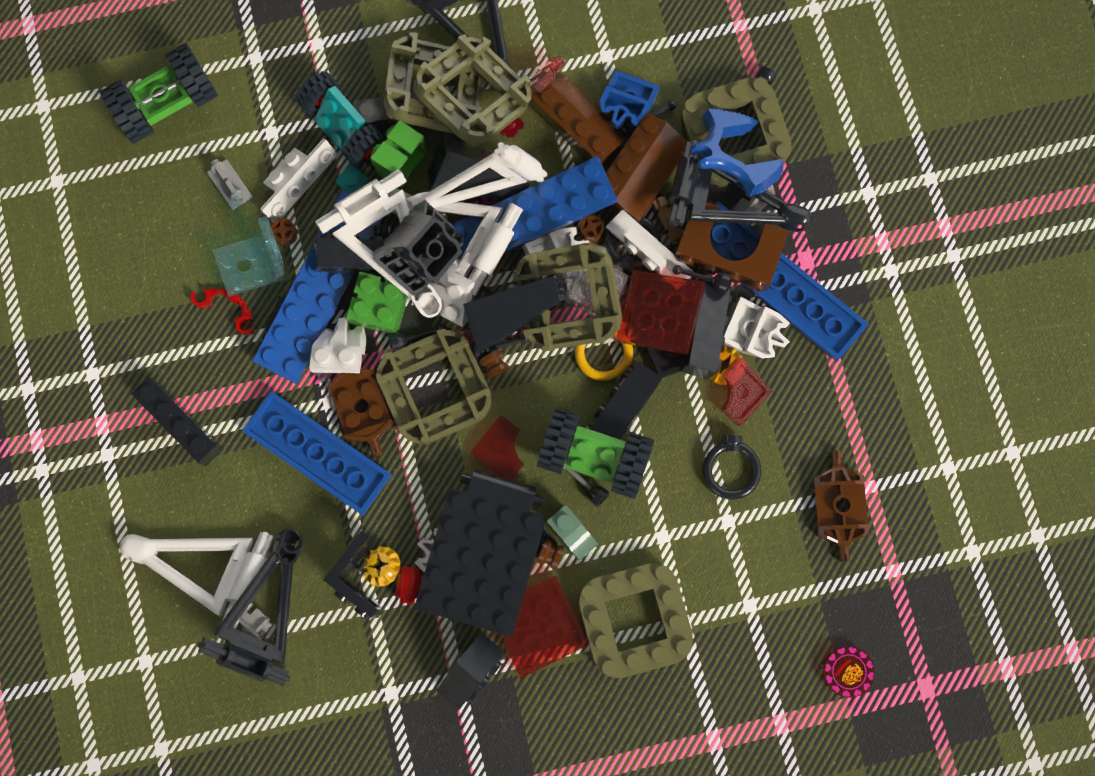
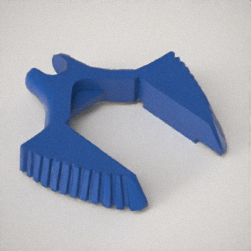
(723, 124)

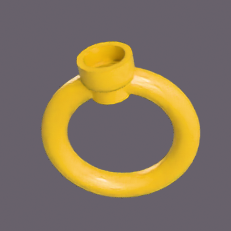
(604, 375)

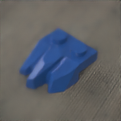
(628, 98)

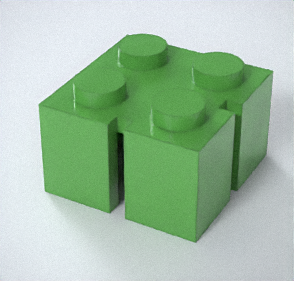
(400, 151)
(377, 304)

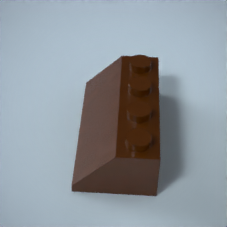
(579, 121)
(645, 165)

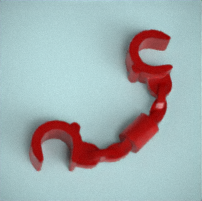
(212, 292)

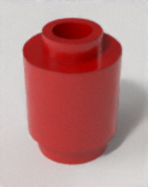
(408, 584)

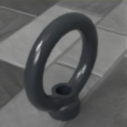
(627, 262)
(731, 443)

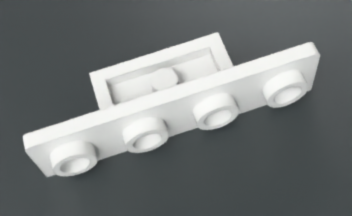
(294, 177)
(645, 246)

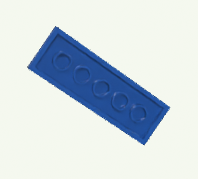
(317, 453)

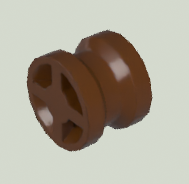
(590, 224)
(282, 226)
(494, 364)
(550, 554)

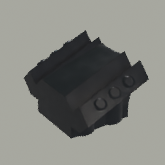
(420, 248)

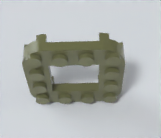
(446, 66)
(735, 95)
(396, 97)
(603, 292)
(419, 355)
(672, 612)

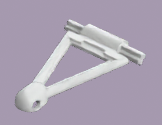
(507, 161)
(363, 210)
(488, 241)
(237, 576)

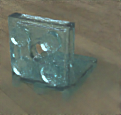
(260, 252)

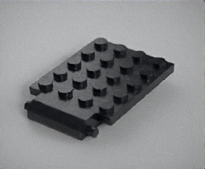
(483, 553)

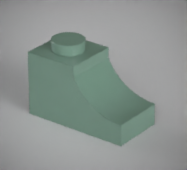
(572, 532)

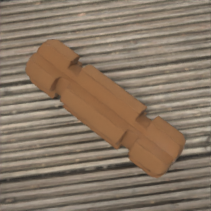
(664, 215)

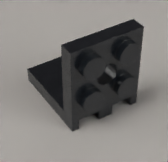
(346, 591)

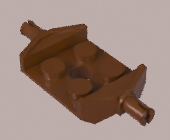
(365, 426)
(832, 524)

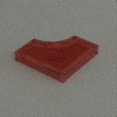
(546, 74)
(745, 391)
(498, 450)

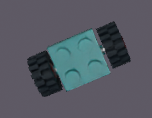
(339, 118)

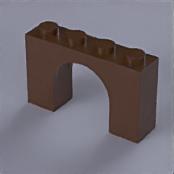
(755, 270)

